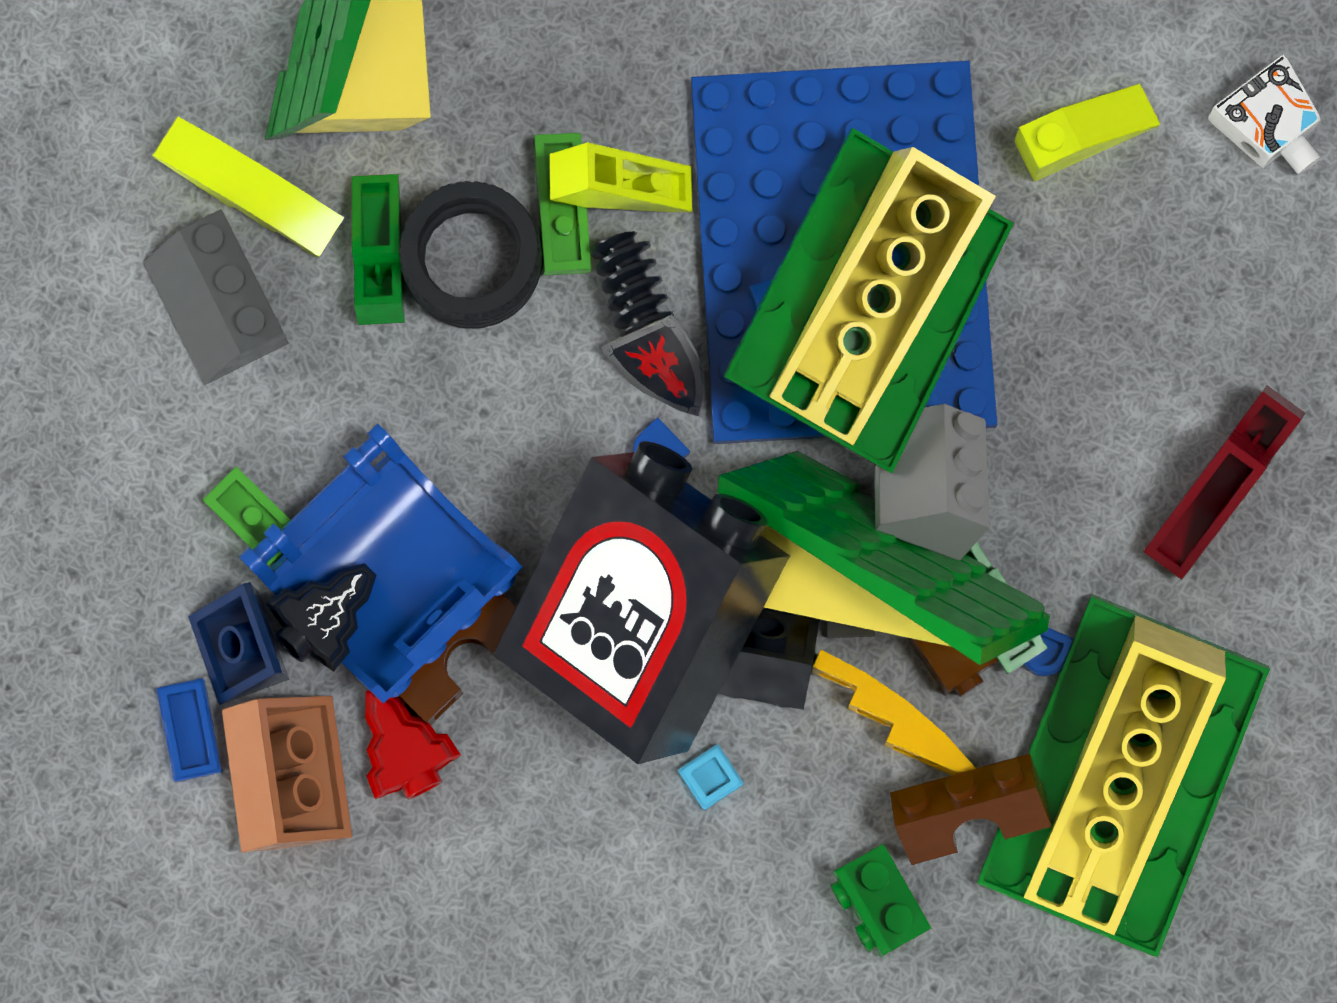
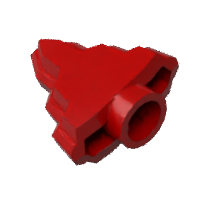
(403, 749)

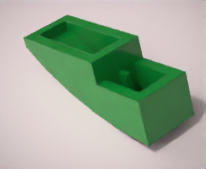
(376, 249)

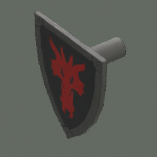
(661, 364)

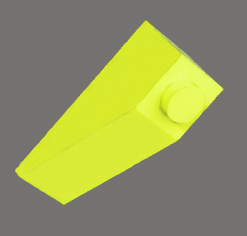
(1084, 130)
(619, 179)

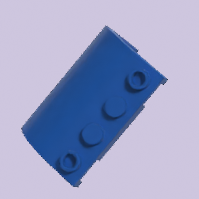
(426, 556)

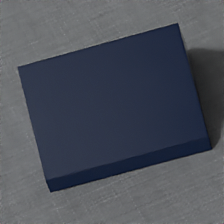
(238, 644)

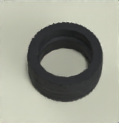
(454, 201)

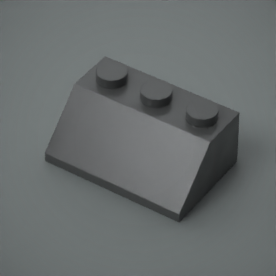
(214, 298)

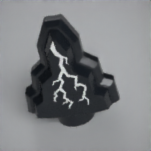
(322, 615)

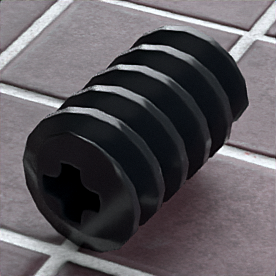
(629, 281)

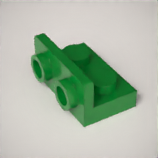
(880, 901)

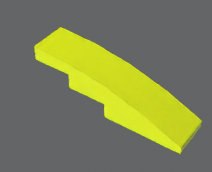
(247, 186)

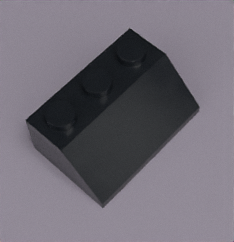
(775, 660)

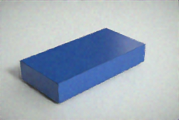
(189, 730)

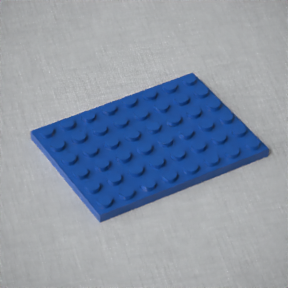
(760, 165)

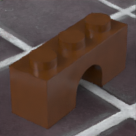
(431, 687)
(998, 792)

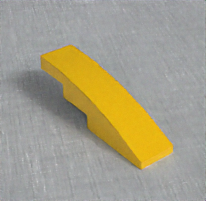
(910, 730)

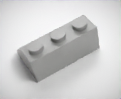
(938, 484)

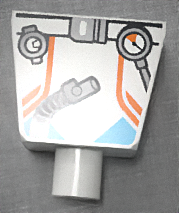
(1270, 117)

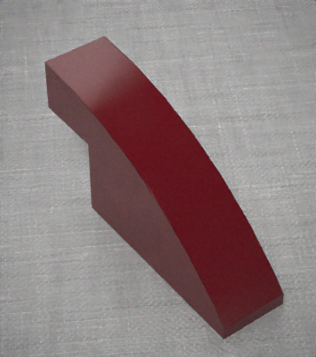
(1224, 482)

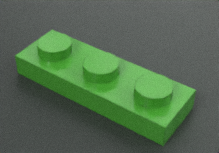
(561, 225)

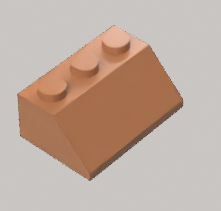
(286, 772)

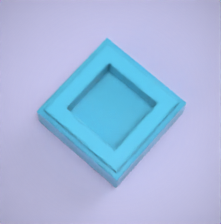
(710, 777)

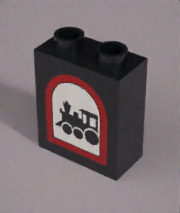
(642, 601)

